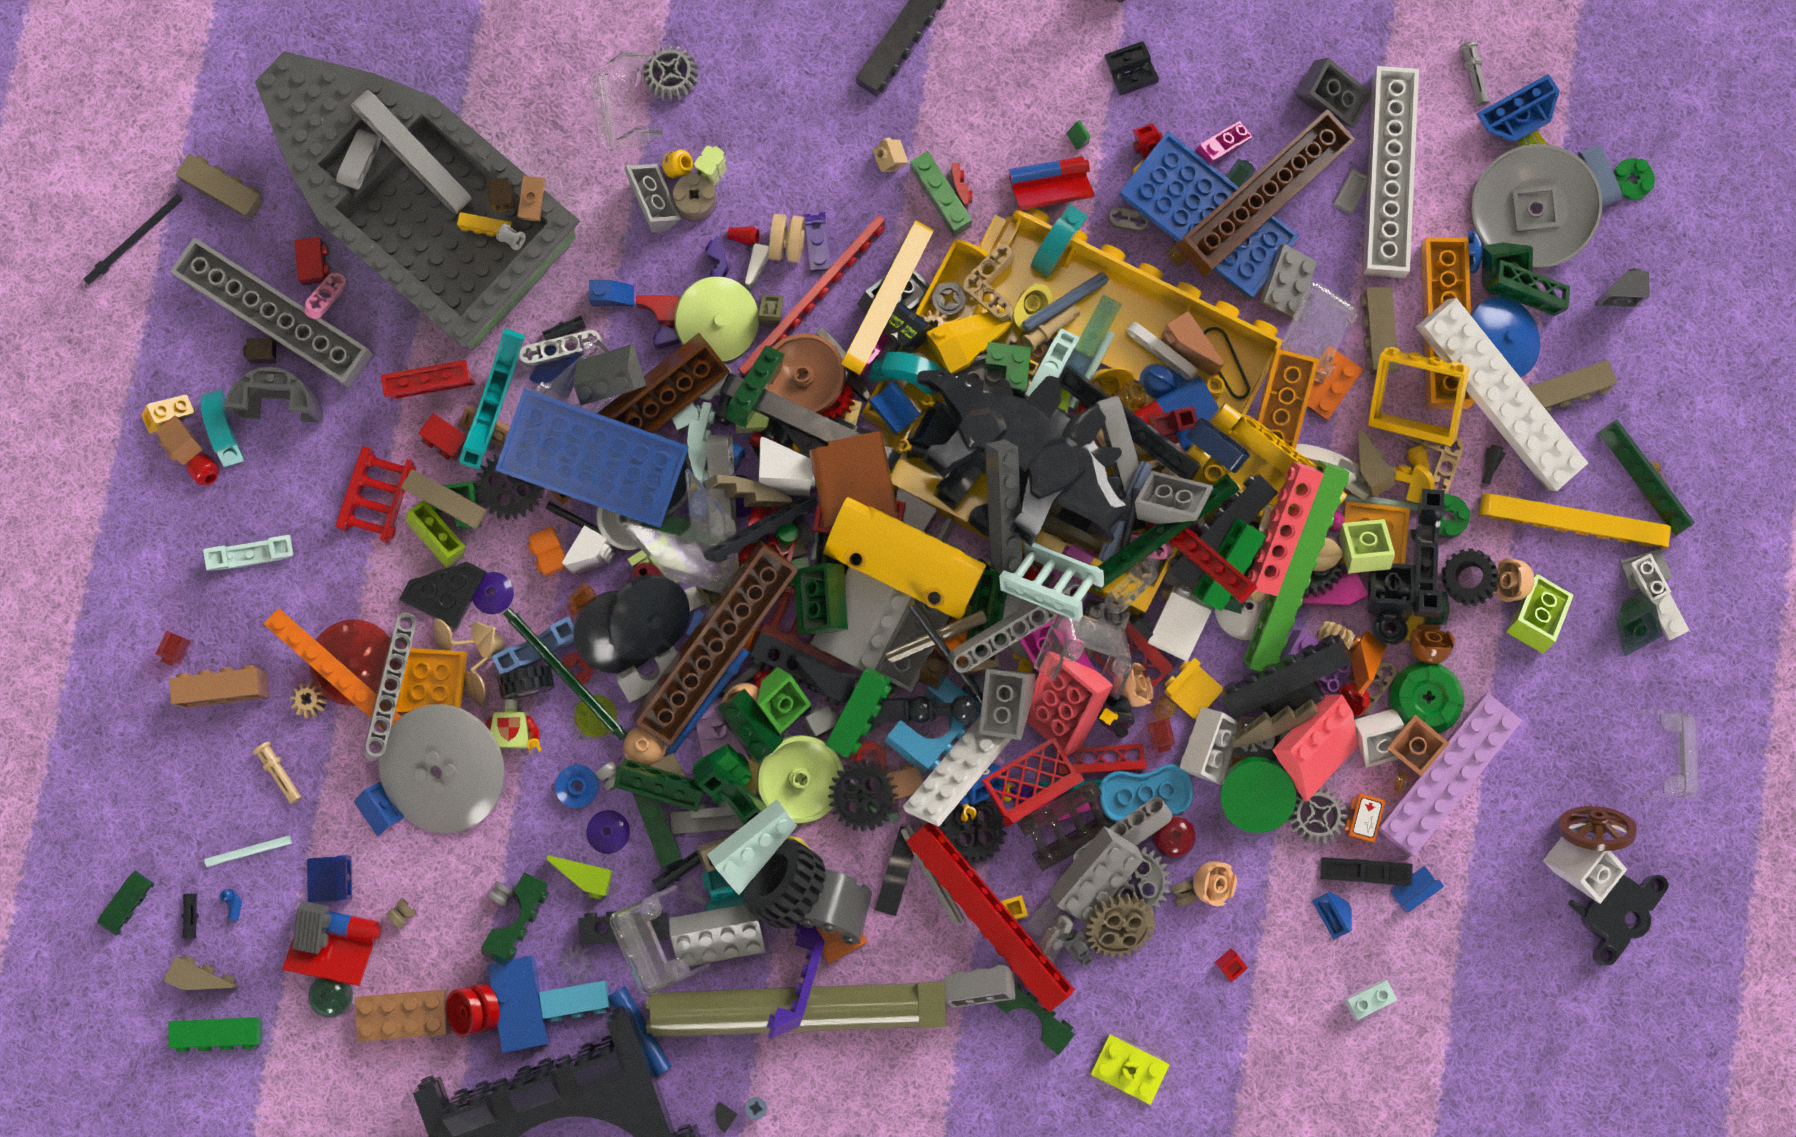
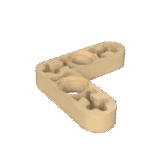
(984, 286)
(1445, 455)

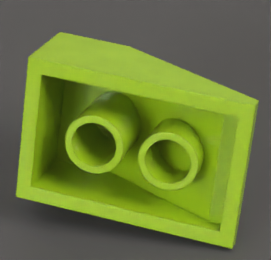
(1540, 615)

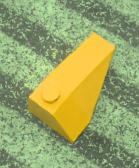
(961, 340)

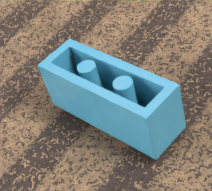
(575, 1000)

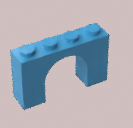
(922, 751)

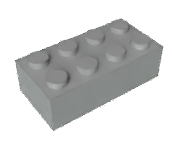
(1096, 874)
(716, 935)

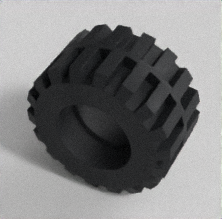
(1458, 564)

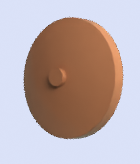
(809, 372)

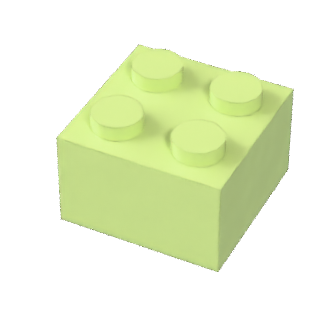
(1366, 546)

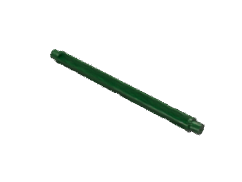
(563, 672)

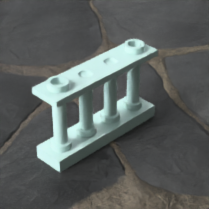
(1051, 598)

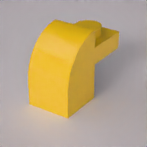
(1419, 479)

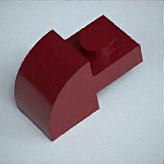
(1174, 421)

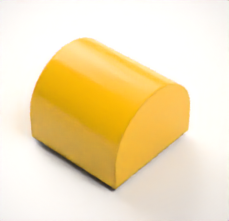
(1016, 907)

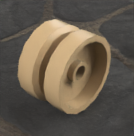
(789, 238)

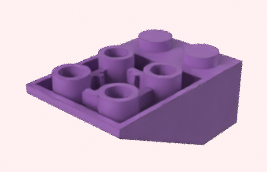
(1329, 684)

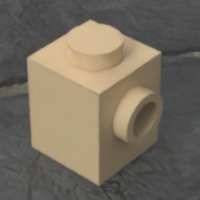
(890, 155)

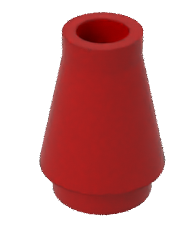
(744, 235)

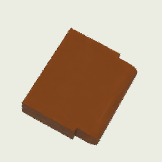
(856, 470)

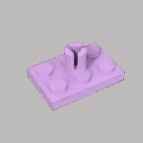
(714, 732)

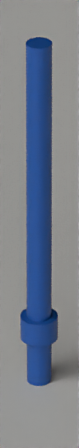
(732, 670)

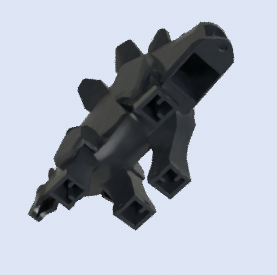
(1057, 455)

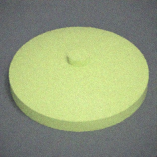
(721, 313)
(799, 777)

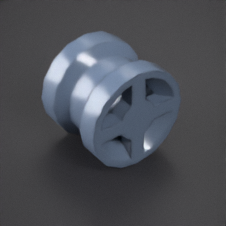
(759, 1107)

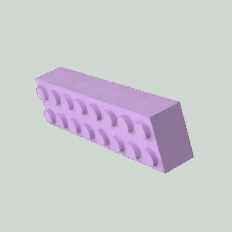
(1450, 775)

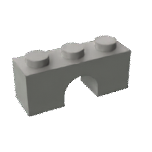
(637, 685)

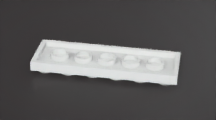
(955, 775)

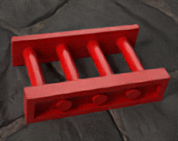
(354, 499)

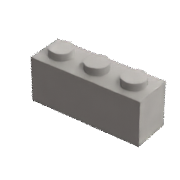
(979, 986)

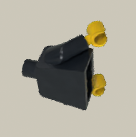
(933, 430)
(1116, 715)

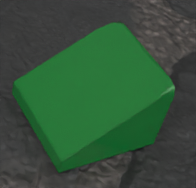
(1078, 135)

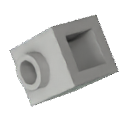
(820, 721)

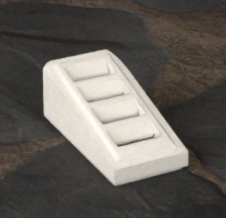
(757, 262)

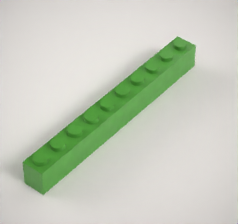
(1280, 611)

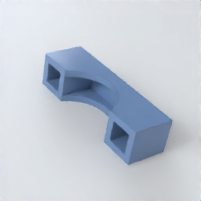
(523, 655)

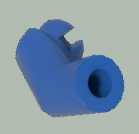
(233, 902)

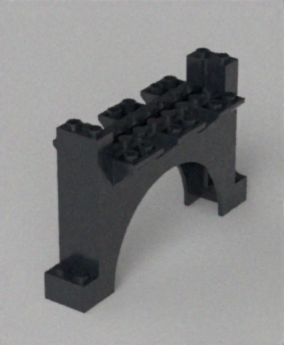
(600, 1082)

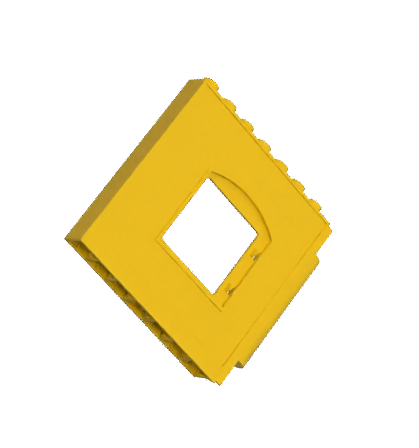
(1143, 300)

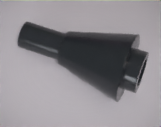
(1493, 458)

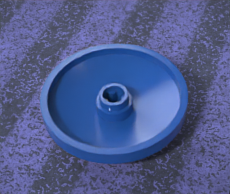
(1510, 330)

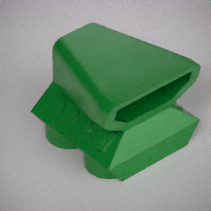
(732, 762)

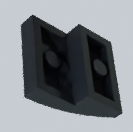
(1127, 60)

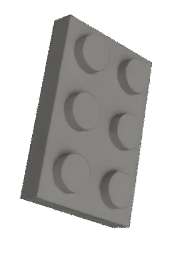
(1287, 281)

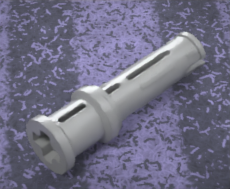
(1471, 63)

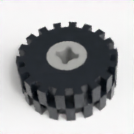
(525, 682)

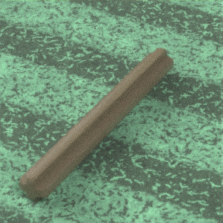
(945, 633)

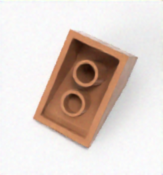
(1190, 342)

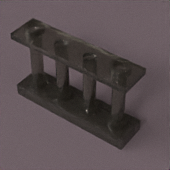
(1065, 844)

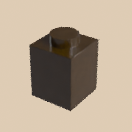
(500, 194)
(260, 350)
(934, 671)

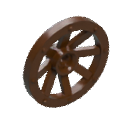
(1597, 821)

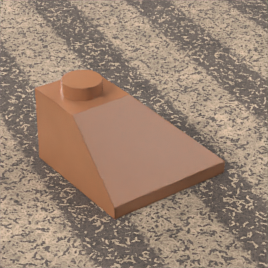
(1418, 745)

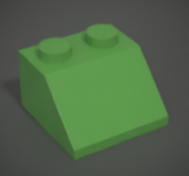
(781, 699)

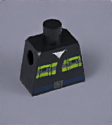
(905, 330)

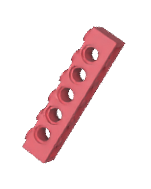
(1287, 540)

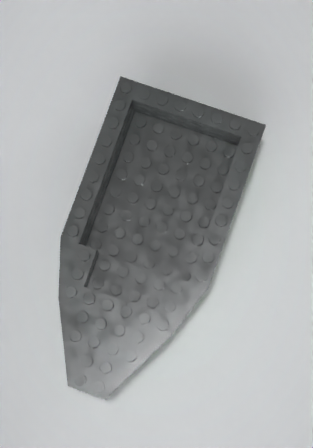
(394, 219)

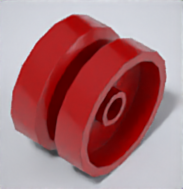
(472, 1010)

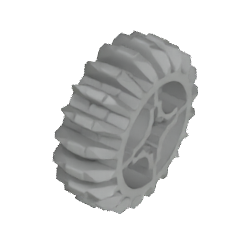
(675, 65)
(1323, 823)

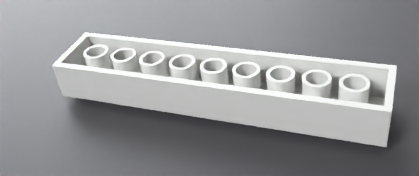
(1391, 172)
(1503, 395)

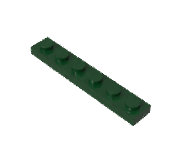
(1646, 477)

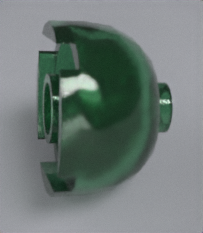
(330, 997)

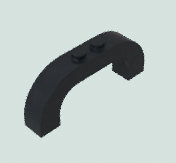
(1429, 514)

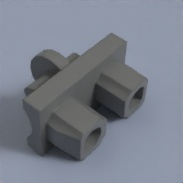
(1078, 947)

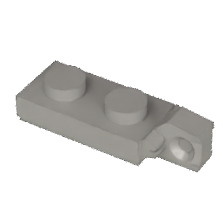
(1055, 937)

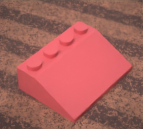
(1068, 705)
(1318, 745)

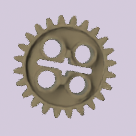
(1119, 926)

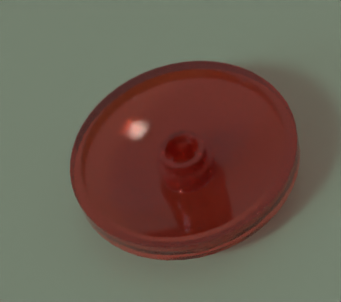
(359, 648)

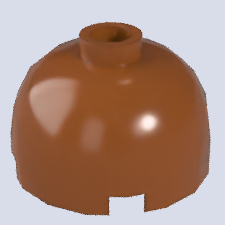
(1431, 644)

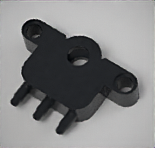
(1608, 918)

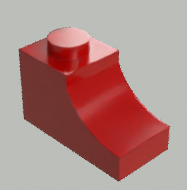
(661, 306)

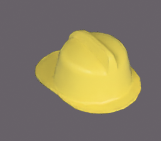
(1030, 302)

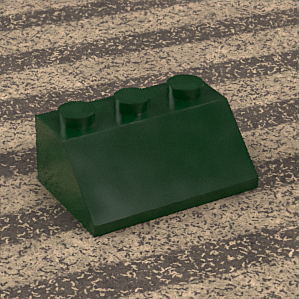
(821, 599)
(749, 725)

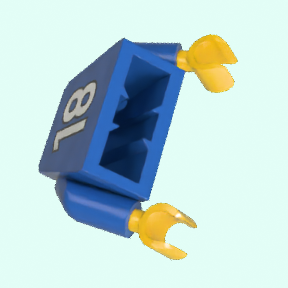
(979, 792)

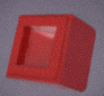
(1231, 965)

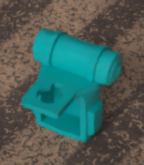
(720, 892)

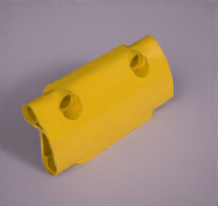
(1267, 452)
(904, 557)

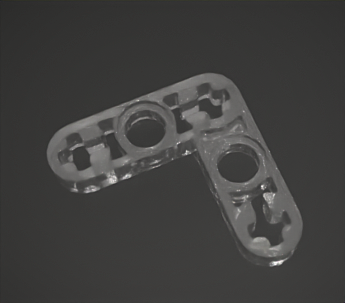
(1137, 577)

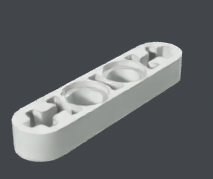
(559, 343)
(1161, 351)

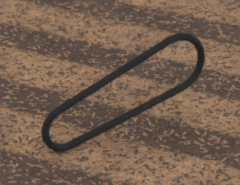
(1237, 362)

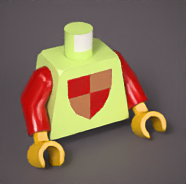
(514, 728)

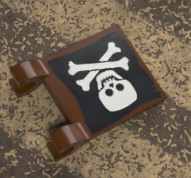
(1259, 749)

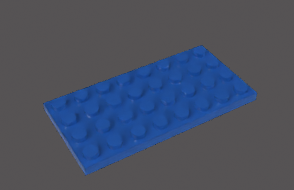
(1181, 189)
(592, 458)

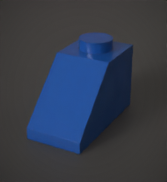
(610, 293)

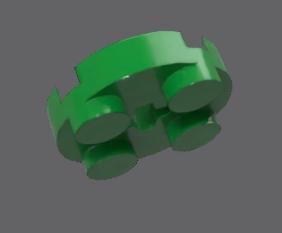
(1640, 169)
(1460, 514)

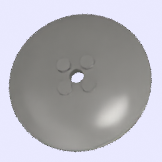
(1542, 177)
(468, 761)

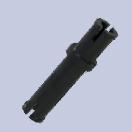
(674, 873)

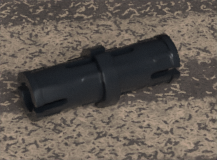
(564, 329)
(189, 915)

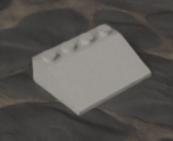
(872, 618)

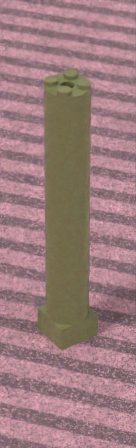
(826, 1010)

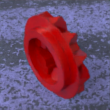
(571, 660)
(868, 748)

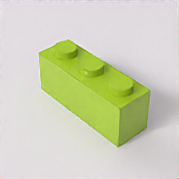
(435, 534)

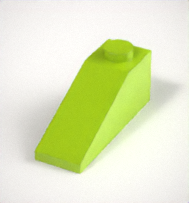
(587, 877)

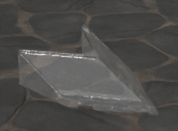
(681, 556)

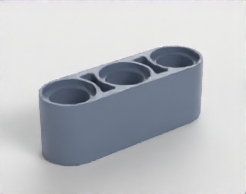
(1599, 164)

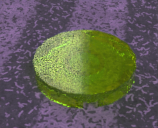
(588, 722)

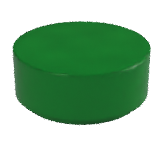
(787, 534)

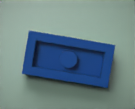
(895, 408)
(377, 808)
(1422, 888)

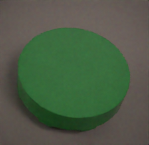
(1439, 685)
(1257, 794)

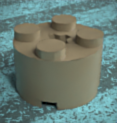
(695, 186)

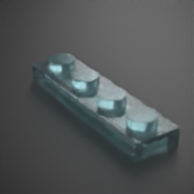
(1093, 334)

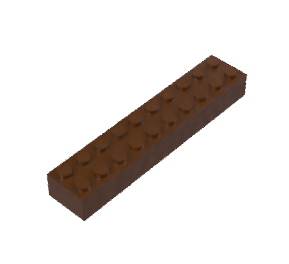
(1265, 193)
(667, 389)
(714, 643)

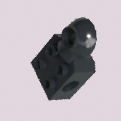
(1391, 600)

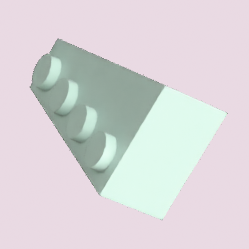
(752, 846)

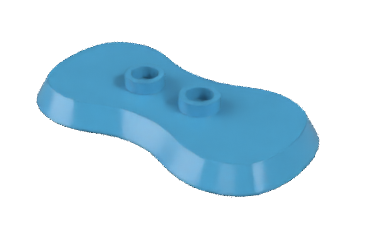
(1127, 791)

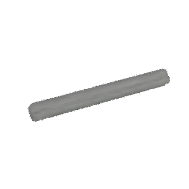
(945, 898)

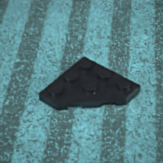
(445, 592)

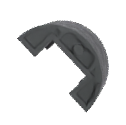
(272, 383)
(840, 908)

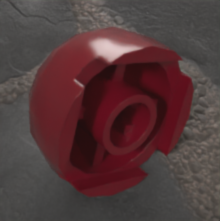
(1175, 838)

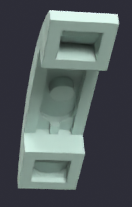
(248, 554)

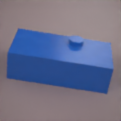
(519, 1004)

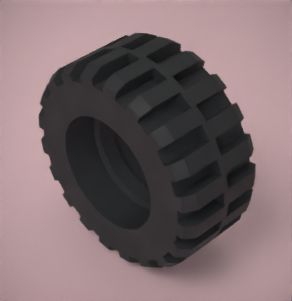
(786, 885)

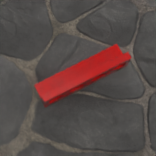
(1106, 766)

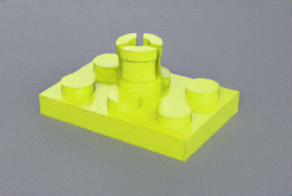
(1129, 1069)

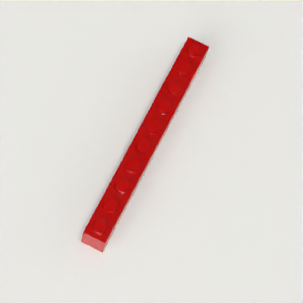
(990, 916)

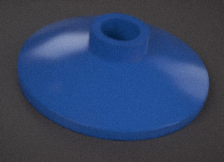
(568, 778)

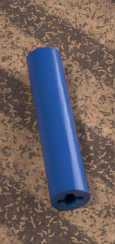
(655, 1053)

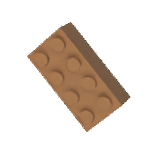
(219, 687)
(401, 1015)

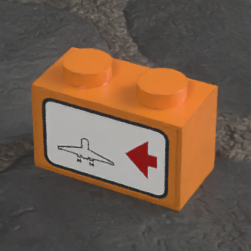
(1364, 817)

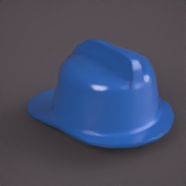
(1160, 380)

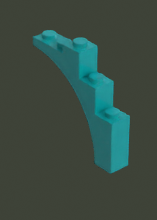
(492, 399)

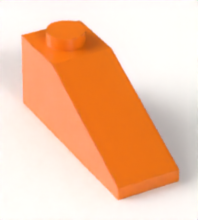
(1366, 659)

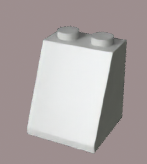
(785, 469)
(1180, 623)
(1585, 869)

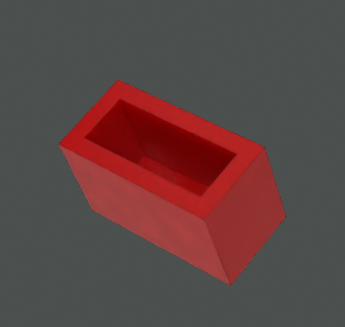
(311, 260)
(443, 436)

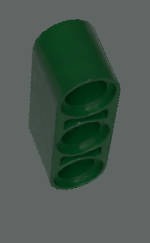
(124, 902)

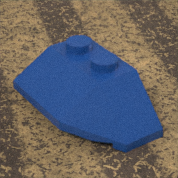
(1522, 111)

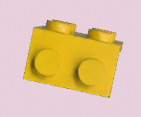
(1192, 688)

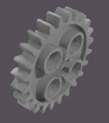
(1155, 876)

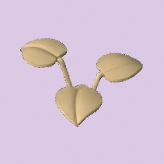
(1327, 558)
(487, 644)

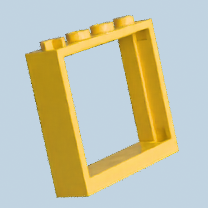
(1411, 427)

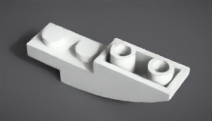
(1316, 453)
(1656, 589)

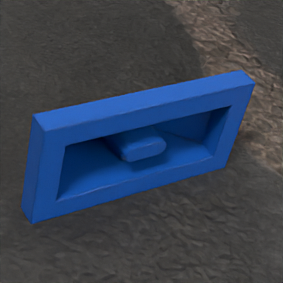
(1335, 914)

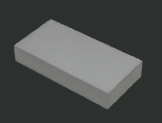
(1351, 191)

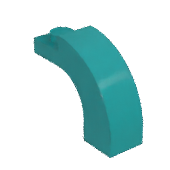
(1057, 240)
(902, 367)
(219, 428)

